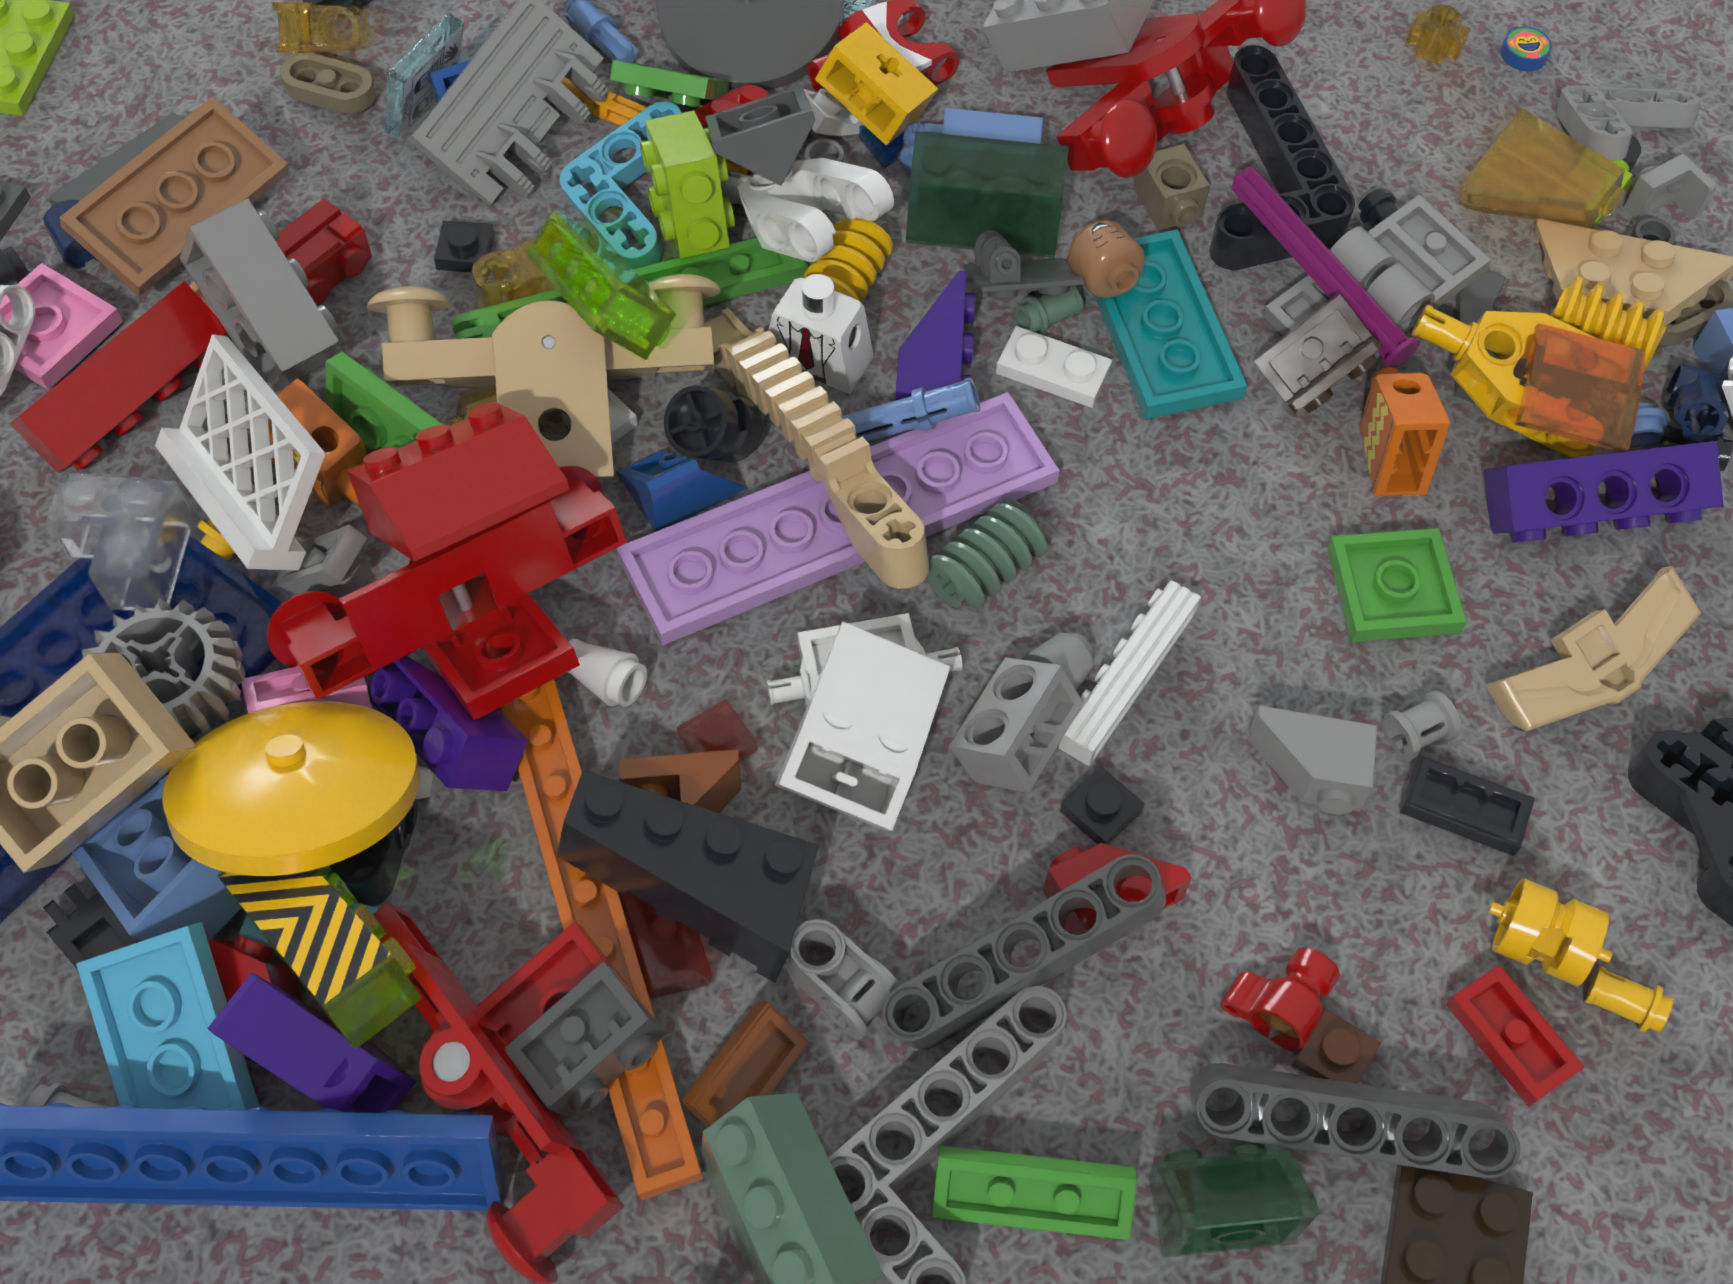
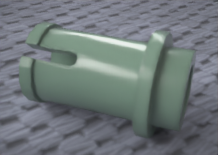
(1046, 310)

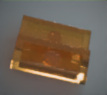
(1581, 388)

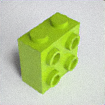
(687, 184)

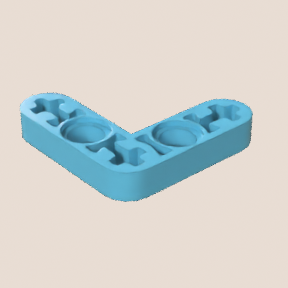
(608, 180)

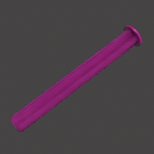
(1322, 264)

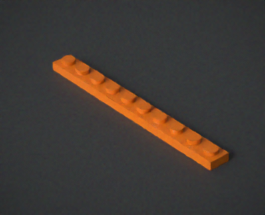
(646, 1097)

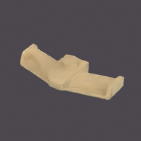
(1600, 658)

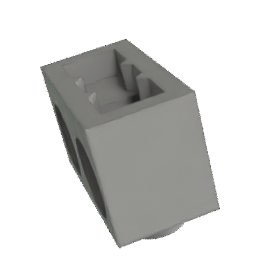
(1016, 724)

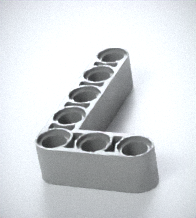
(924, 1131)

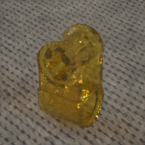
(310, 27)
(513, 276)

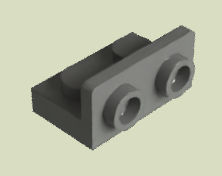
(586, 1043)

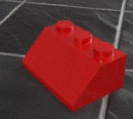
(455, 481)

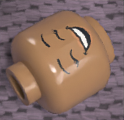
(1106, 258)

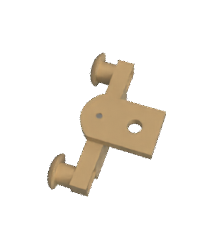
(544, 359)

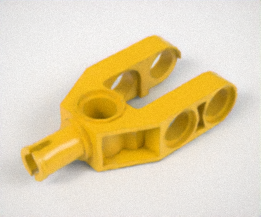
(1489, 379)

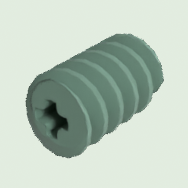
(986, 555)

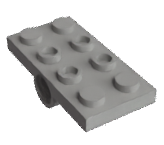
(1400, 262)

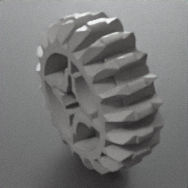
(164, 653)

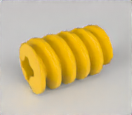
(855, 257)
(1608, 319)

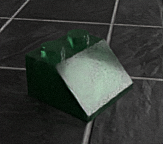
(1229, 1200)

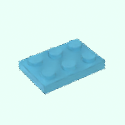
(153, 1024)

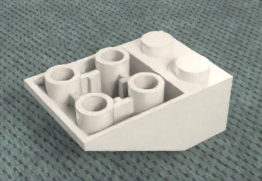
(864, 727)

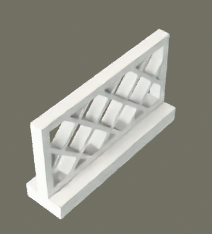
(223, 482)

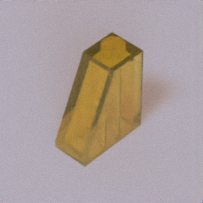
(1542, 175)

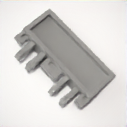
(501, 103)

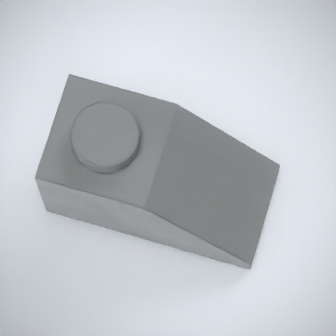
(1318, 756)

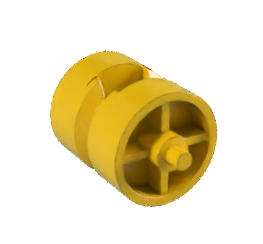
(1558, 935)

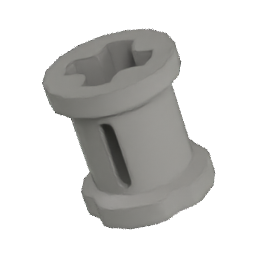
(1422, 725)

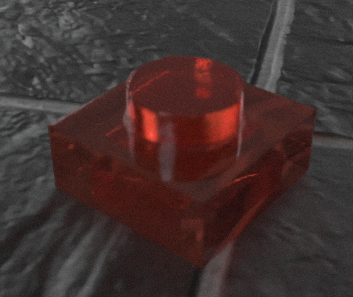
(717, 730)

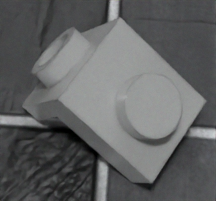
(1673, 181)

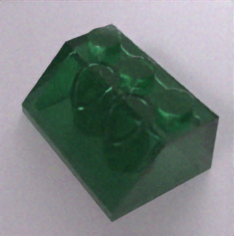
(985, 185)

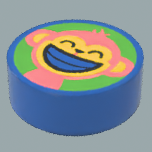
(1526, 48)

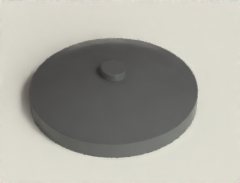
(749, 39)

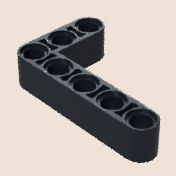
(1293, 158)

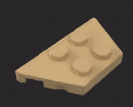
(1637, 267)

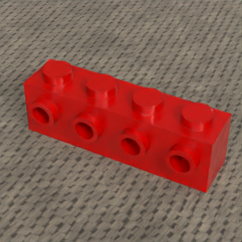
(118, 379)

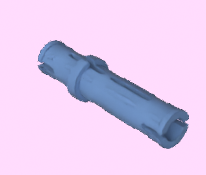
(916, 411)

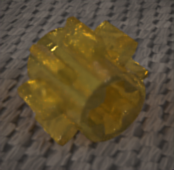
(1438, 34)

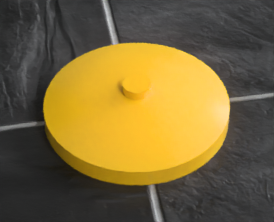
(291, 788)

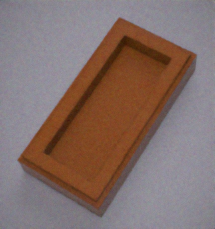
(747, 1064)

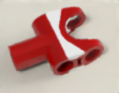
(885, 19)

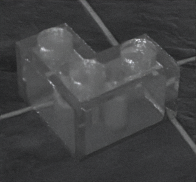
(130, 530)

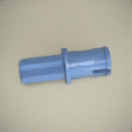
(600, 30)

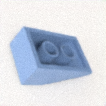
(148, 876)

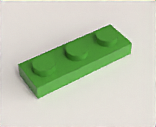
(1034, 1192)

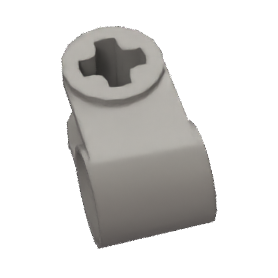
(848, 986)

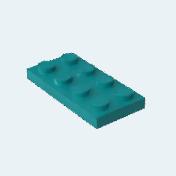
(1171, 334)

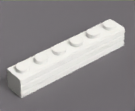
(1130, 671)

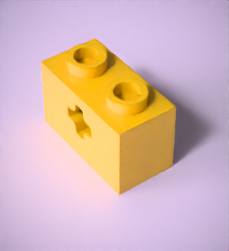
(876, 83)

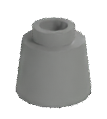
(1070, 652)

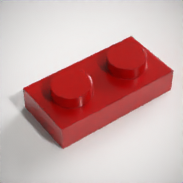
(1514, 1035)

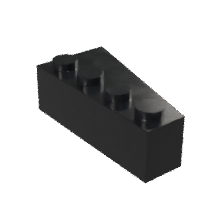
(693, 866)

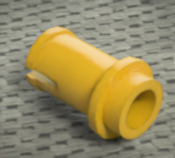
(1630, 1000)

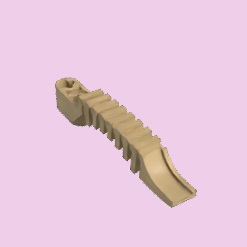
(871, 511)

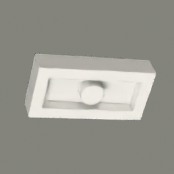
(1054, 366)

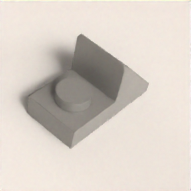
(327, 566)

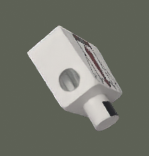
(824, 331)

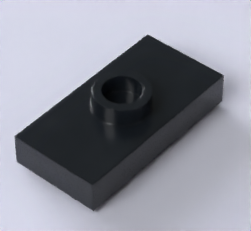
(1467, 805)

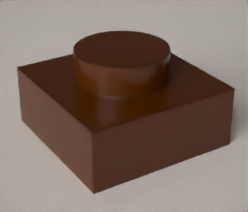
(1337, 1050)

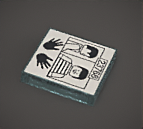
(409, 81)

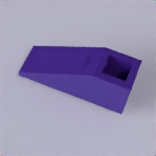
(937, 345)
(444, 735)
(309, 1050)

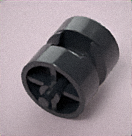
(712, 424)

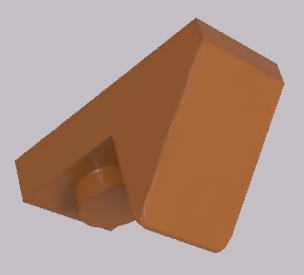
(694, 778)

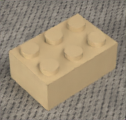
(81, 758)

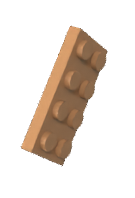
(187, 175)

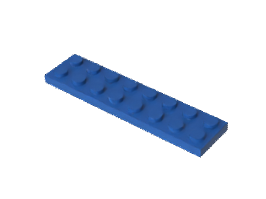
(249, 1157)

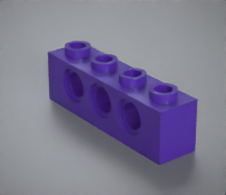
(1686, 477)

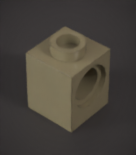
(1172, 188)

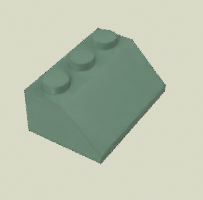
(784, 1196)

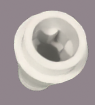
(609, 673)

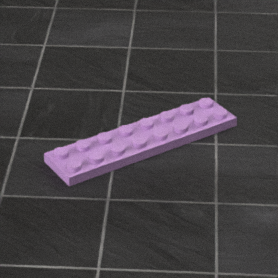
(794, 536)

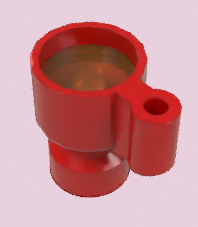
(1285, 1003)

